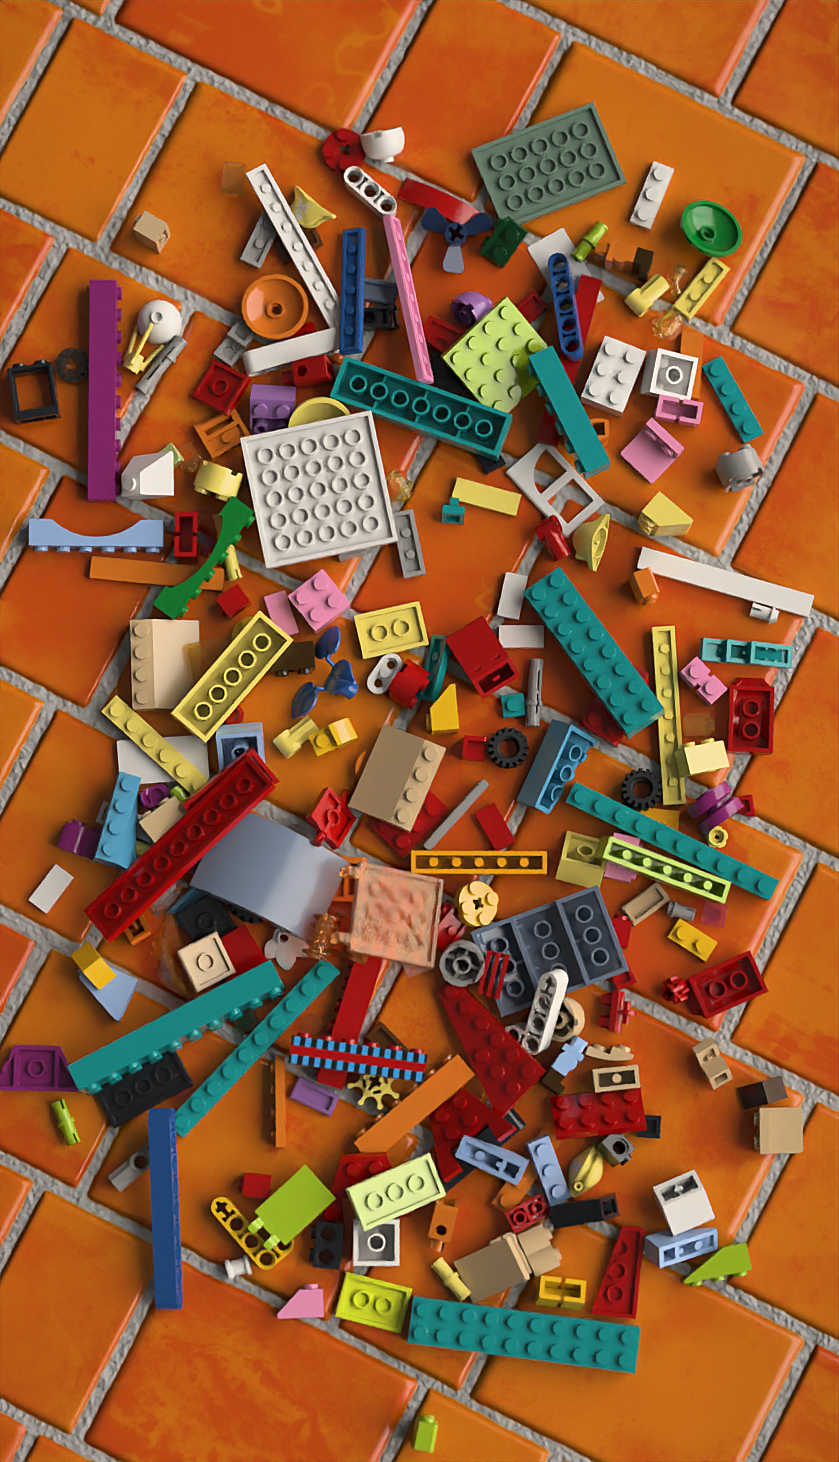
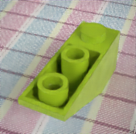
(724, 1261)

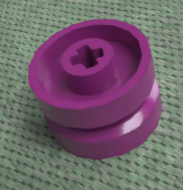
(712, 804)

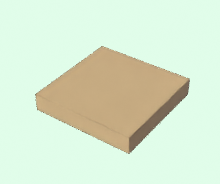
(205, 961)

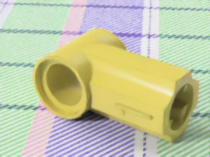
(642, 299)
(292, 740)

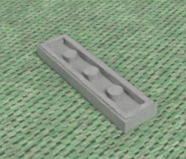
(455, 815)

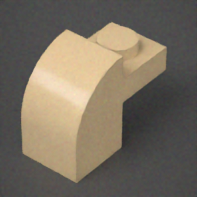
(712, 1063)

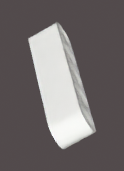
(284, 353)

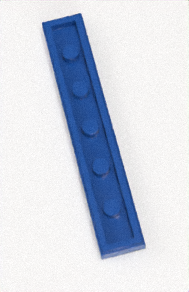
(352, 291)

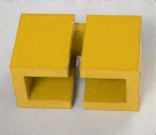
(569, 1296)

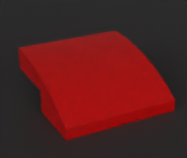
(242, 951)

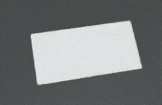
(559, 243)

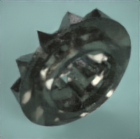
(63, 362)

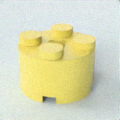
(217, 480)

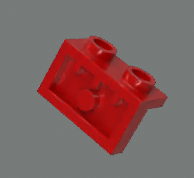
(450, 925)

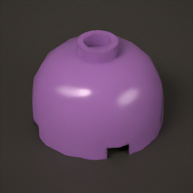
(470, 307)

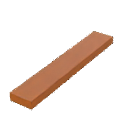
(150, 573)

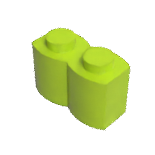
(424, 1433)

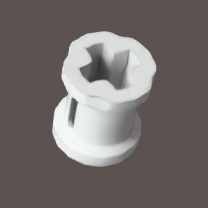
(238, 1267)

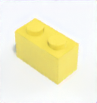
(701, 758)

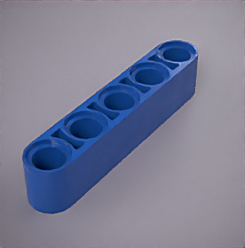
(563, 297)

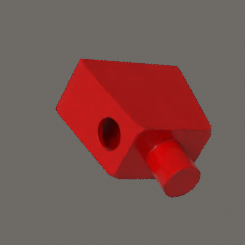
(318, 369)

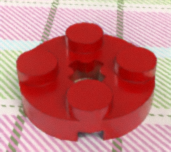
(331, 150)

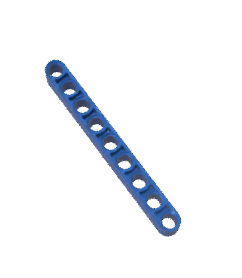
(165, 1208)

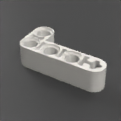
(553, 987)

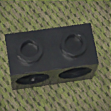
(333, 1245)

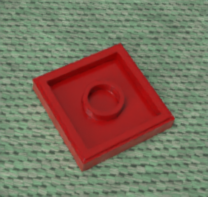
(221, 388)

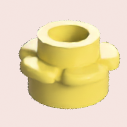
(723, 836)

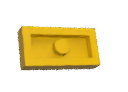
(692, 939)

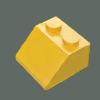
(444, 713)

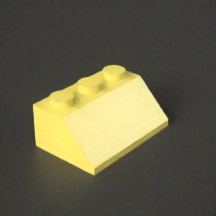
(663, 518)

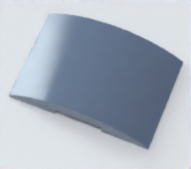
(271, 874)
(561, 935)

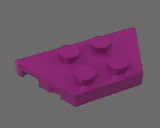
(37, 1070)

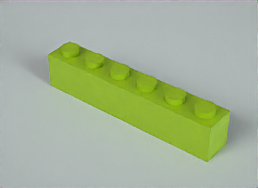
(662, 869)

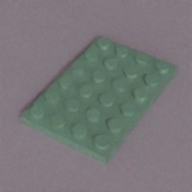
(549, 165)

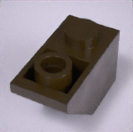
(296, 658)

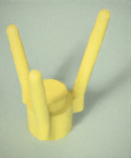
(133, 360)

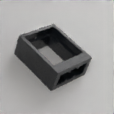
(36, 414)

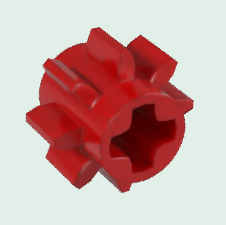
(675, 990)

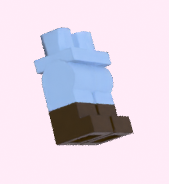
(563, 1064)

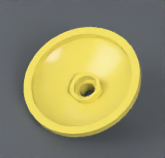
(317, 410)

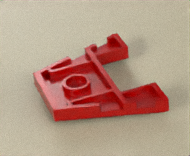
(458, 1117)
(350, 1171)

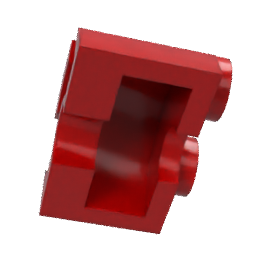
(406, 685)

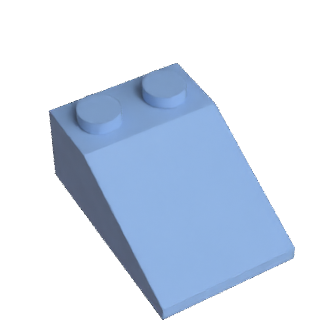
(236, 739)

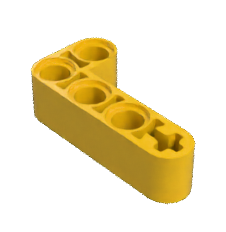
(240, 1235)

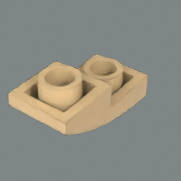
(615, 1054)

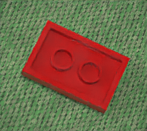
(402, 841)

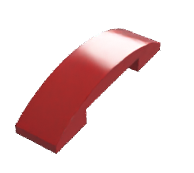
(425, 196)

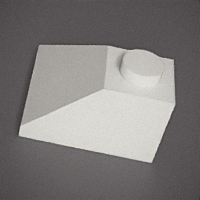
(149, 476)

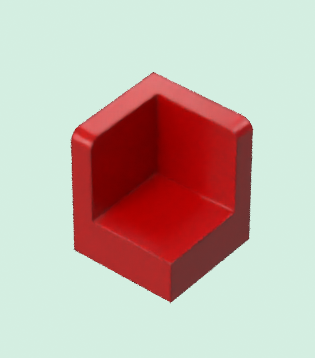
(473, 748)

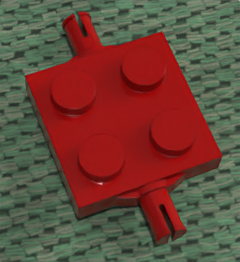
(330, 818)

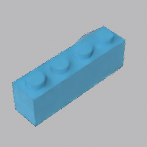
(554, 765)
(119, 828)

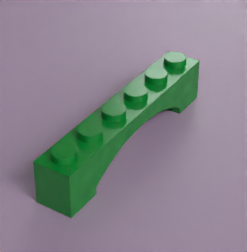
(235, 517)

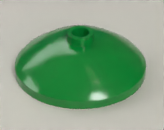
(711, 229)

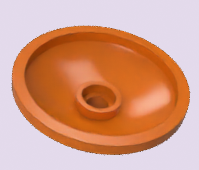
(274, 293)

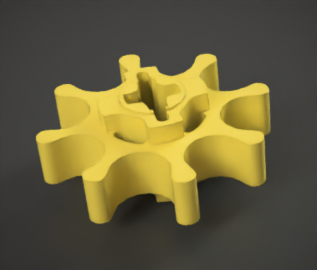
(384, 1088)

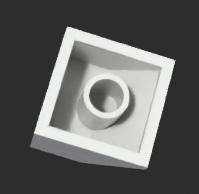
(668, 374)

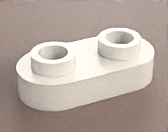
(383, 673)

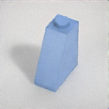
(114, 995)

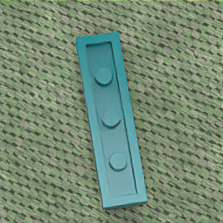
(732, 400)

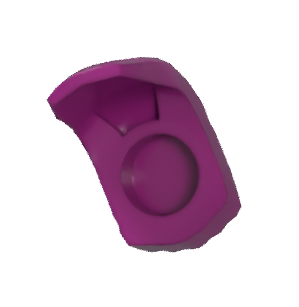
(153, 796)

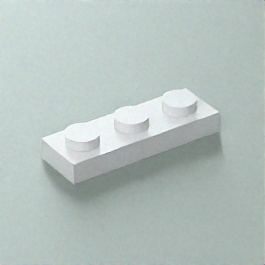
(651, 196)

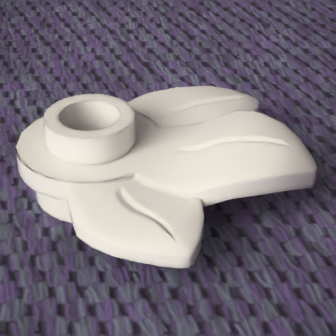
(284, 950)

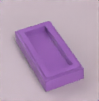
(314, 1096)

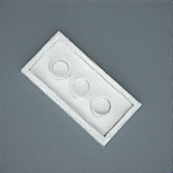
(138, 763)

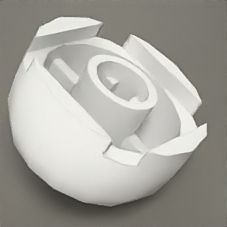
(383, 144)
(165, 321)

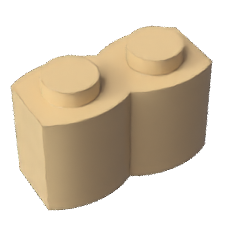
(538, 1249)

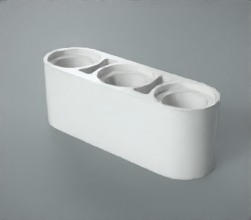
(366, 183)

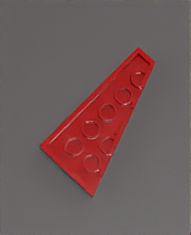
(497, 1057)

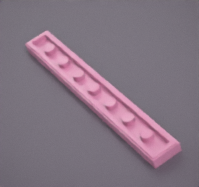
(408, 299)

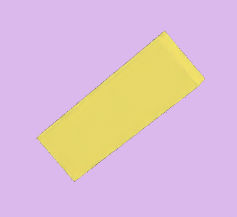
(700, 288)
(486, 497)

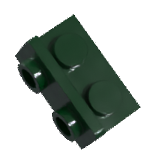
(504, 241)

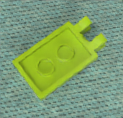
(292, 1207)

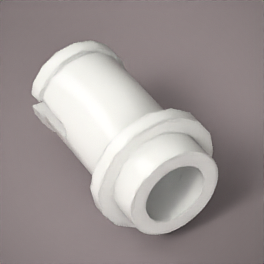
(764, 613)

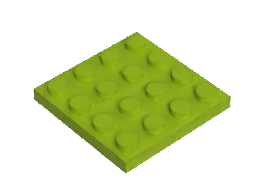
(495, 355)

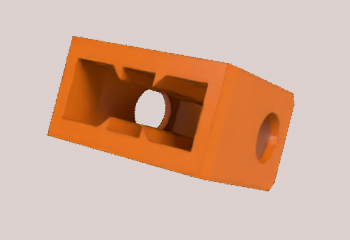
(443, 1214)

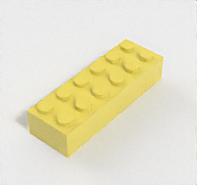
(231, 677)

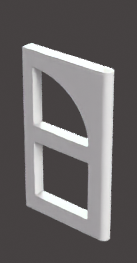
(523, 477)

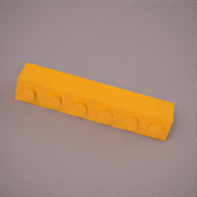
(479, 862)

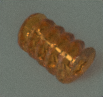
(320, 936)

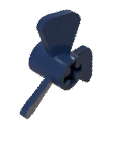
(436, 223)

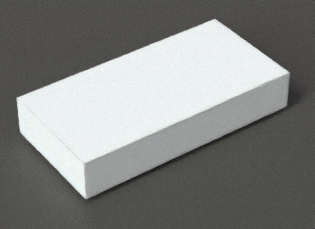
(512, 596)
(521, 636)
(51, 888)

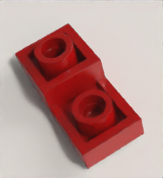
(527, 1212)

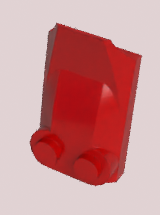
(750, 717)
(600, 723)
(725, 986)

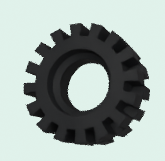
(508, 734)
(646, 777)

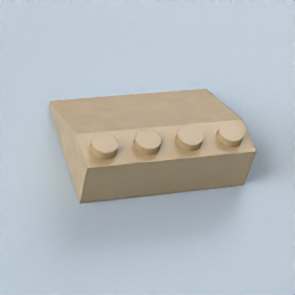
(161, 662)
(397, 778)

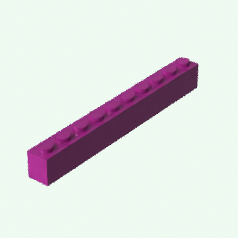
(103, 391)

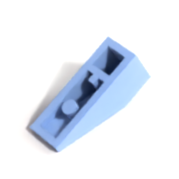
(492, 1159)
(667, 1250)

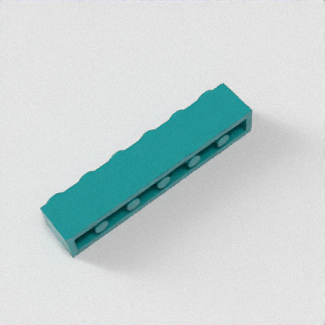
(568, 412)

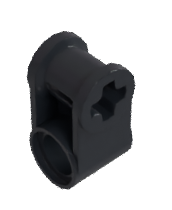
(382, 318)

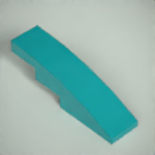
(745, 653)

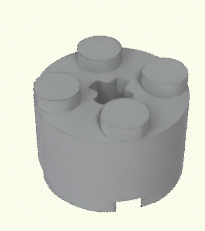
(739, 468)

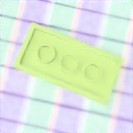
(395, 1192)

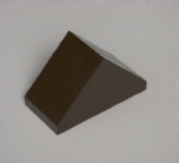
(762, 1092)

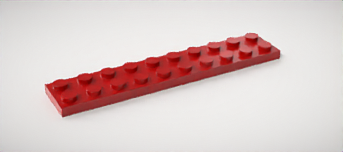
(179, 849)

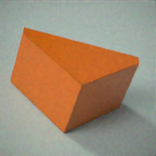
(139, 931)

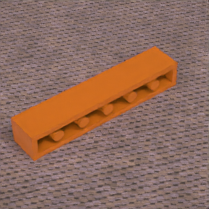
(415, 1107)

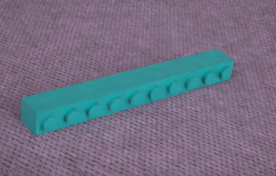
(672, 841)
(254, 1046)

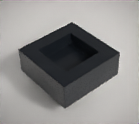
(653, 1127)

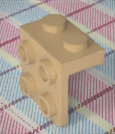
(778, 1130)

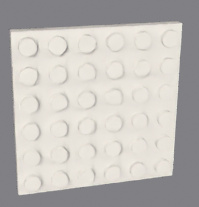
(319, 489)

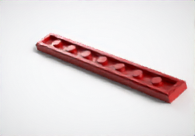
(586, 300)

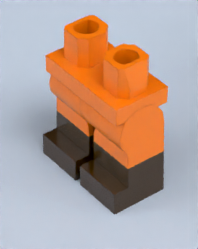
(625, 258)

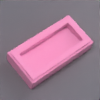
(281, 612)

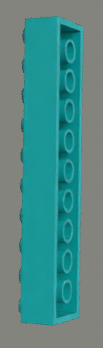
(176, 1028)
(524, 1334)

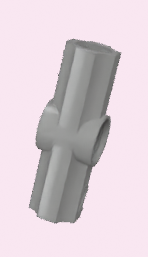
(128, 1171)

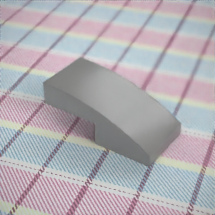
(235, 344)

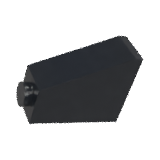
(584, 1211)

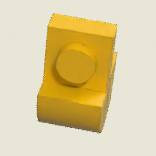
(332, 737)

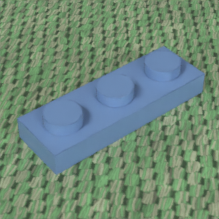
(548, 1169)

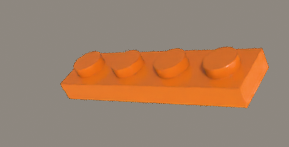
(279, 1111)
(512, 1194)

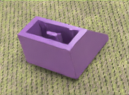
(271, 407)

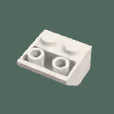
(683, 1202)

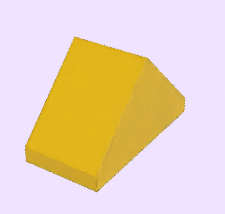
(93, 965)

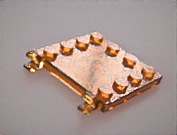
(393, 915)

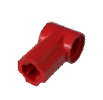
(550, 532)

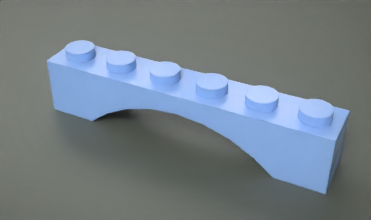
(144, 535)

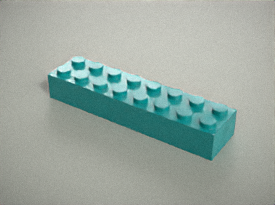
(422, 408)
(593, 653)

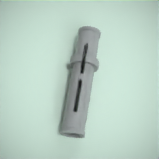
(162, 363)
(534, 693)

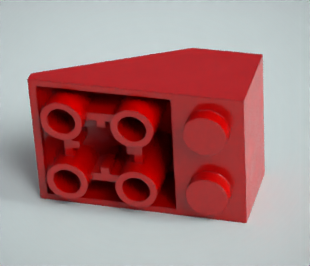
(482, 657)

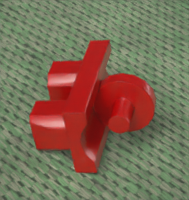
(619, 1013)

